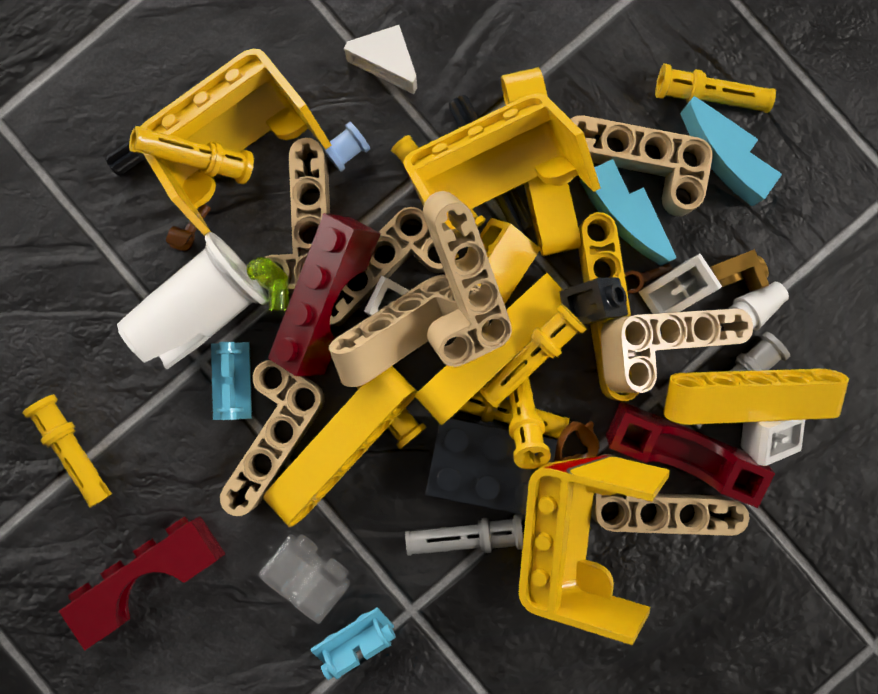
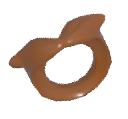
(585, 434)

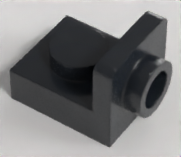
(596, 300)

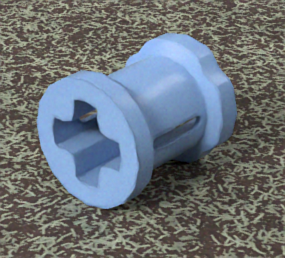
(346, 146)

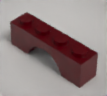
(336, 255)
(715, 462)
(105, 607)

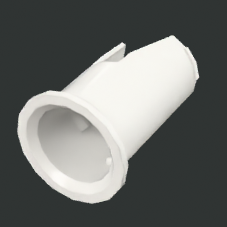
(191, 305)

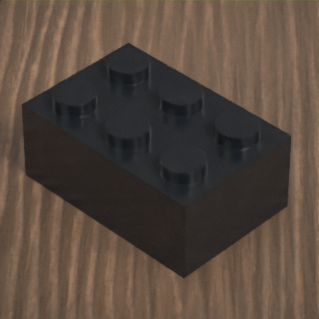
(478, 468)

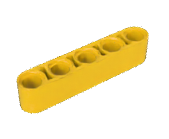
(548, 204)
(610, 253)
(458, 384)
(755, 396)
(339, 445)

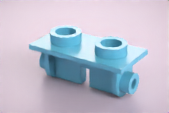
(231, 381)
(338, 651)

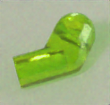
(273, 278)

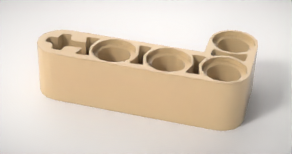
(669, 165)
(304, 215)
(404, 247)
(462, 275)
(392, 331)
(677, 333)
(267, 440)
(668, 514)

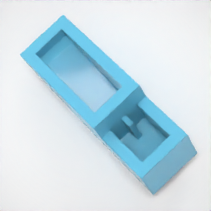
(731, 153)
(632, 214)

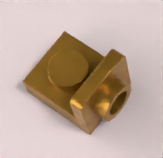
(752, 267)

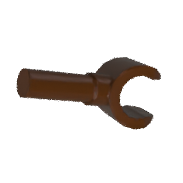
(184, 238)
(647, 276)

